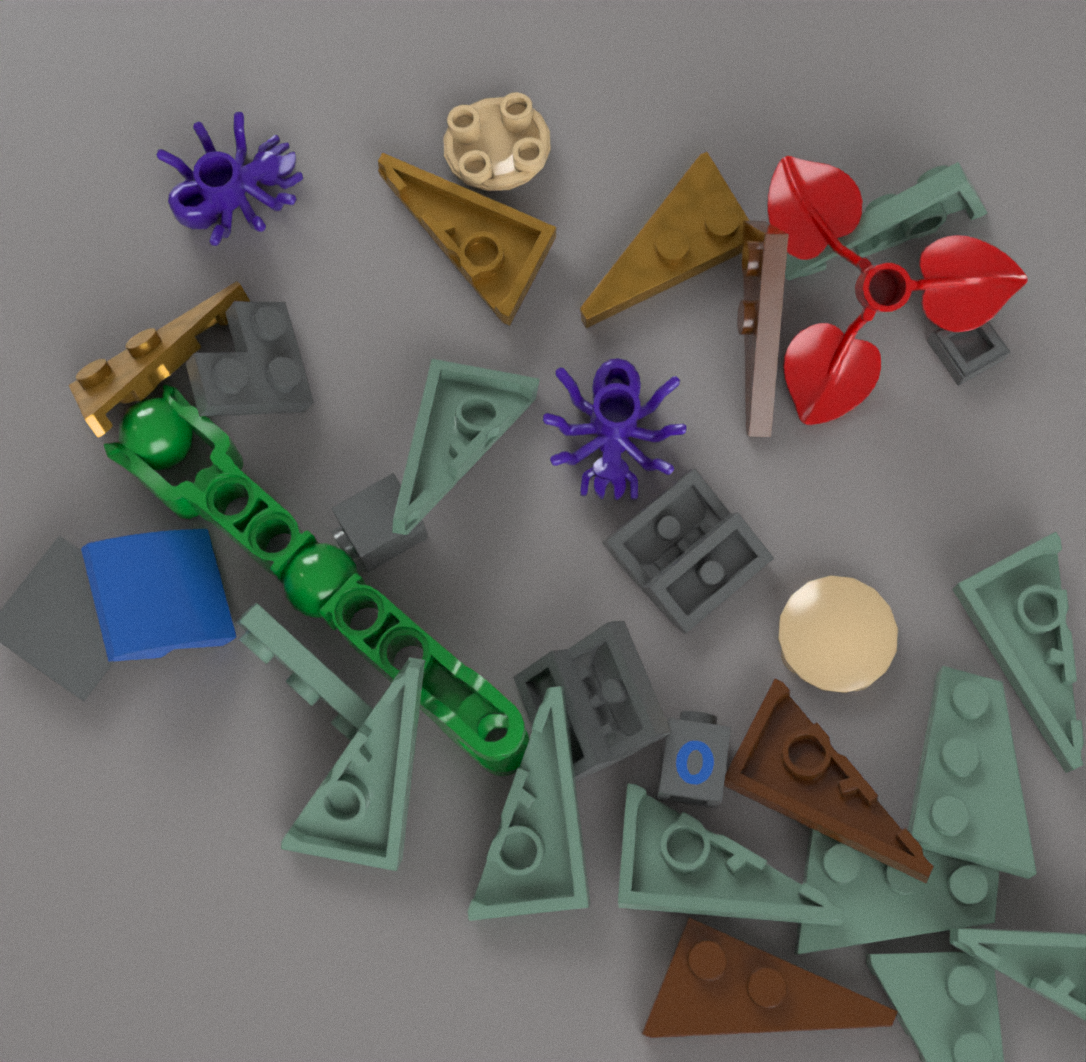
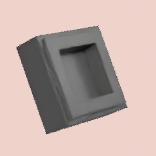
(968, 352)

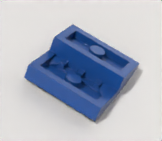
(157, 593)

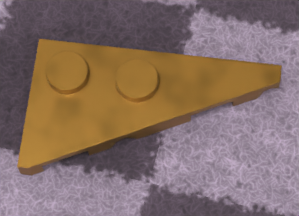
(685, 236)
(484, 239)
(147, 360)

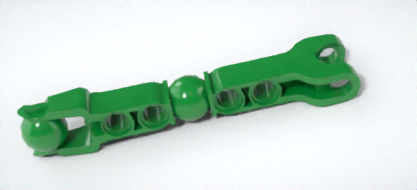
(314, 575)

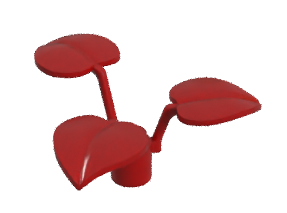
(961, 283)

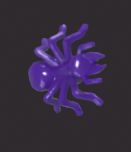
(221, 182)
(613, 421)

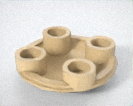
(496, 142)
(837, 634)

